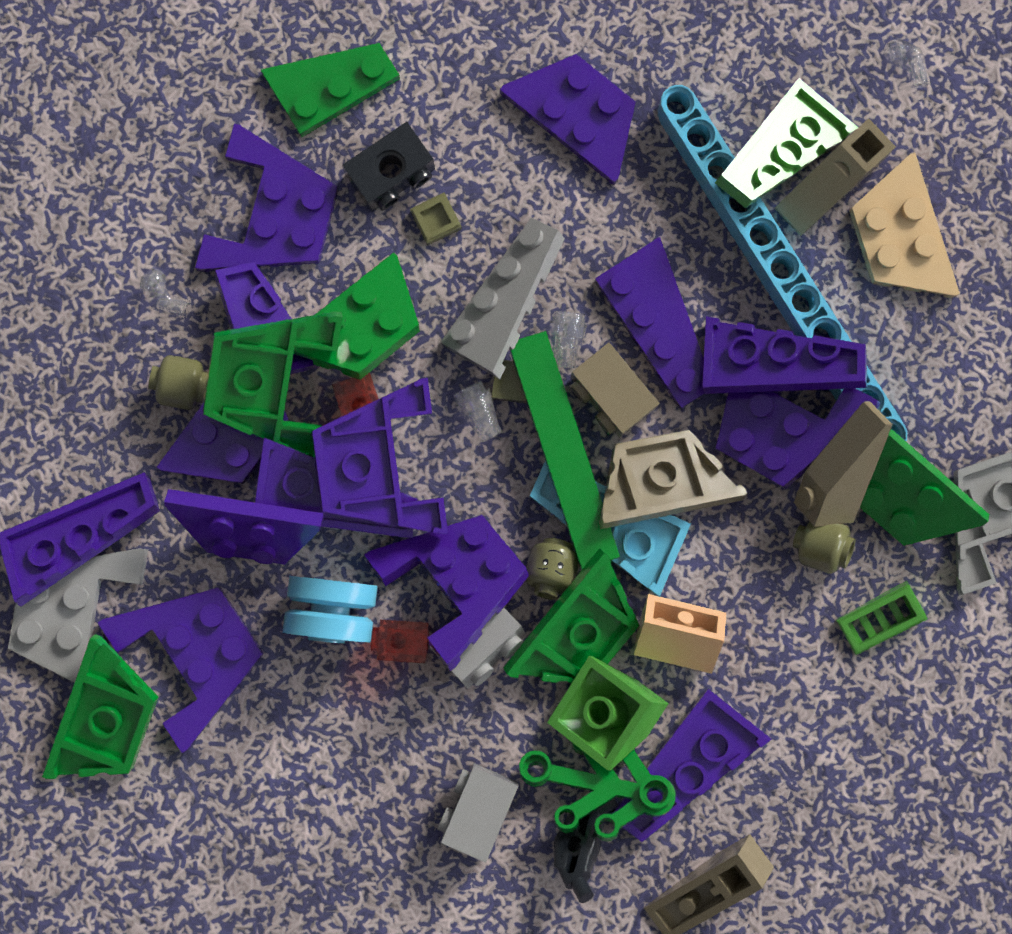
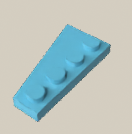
(644, 547)

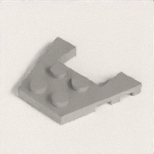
(991, 488)
(61, 620)

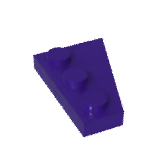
(252, 302)

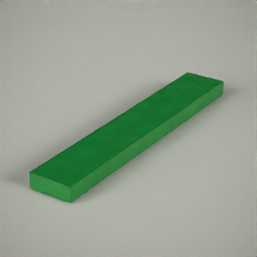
(562, 447)

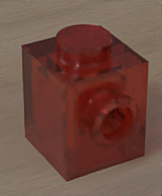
(355, 393)
(401, 641)

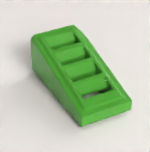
(902, 590)

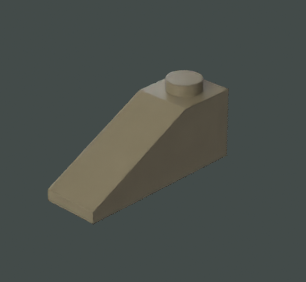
(842, 471)
(711, 887)

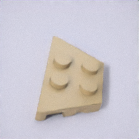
(902, 234)

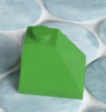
(606, 712)

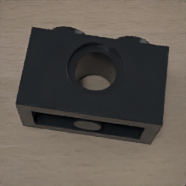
(398, 148)

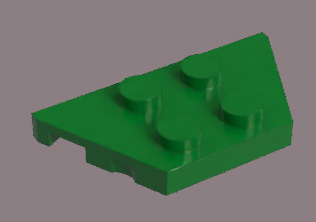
(374, 321)
(915, 498)
(583, 622)
(102, 718)

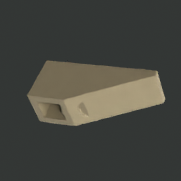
(835, 177)

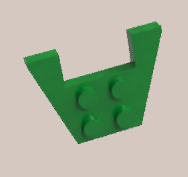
(253, 371)

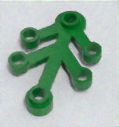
(604, 787)

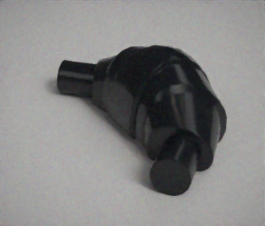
(579, 850)

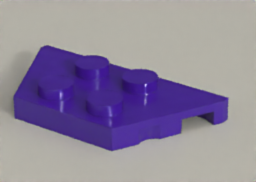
(578, 111)
(214, 451)
(243, 527)

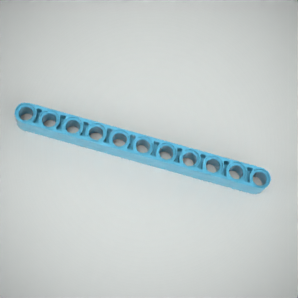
(758, 218)

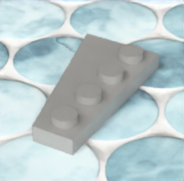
(495, 312)

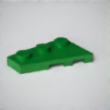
(329, 84)

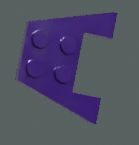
(288, 212)
(779, 435)
(360, 466)
(471, 570)
(204, 643)

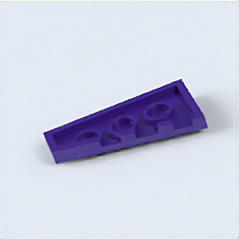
(766, 361)
(291, 481)
(696, 756)

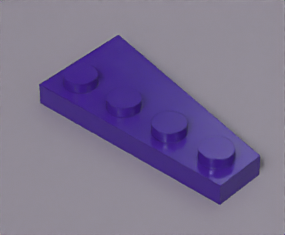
(655, 316)
(69, 536)

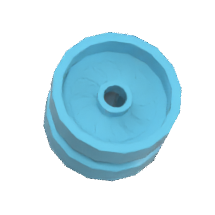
(330, 610)

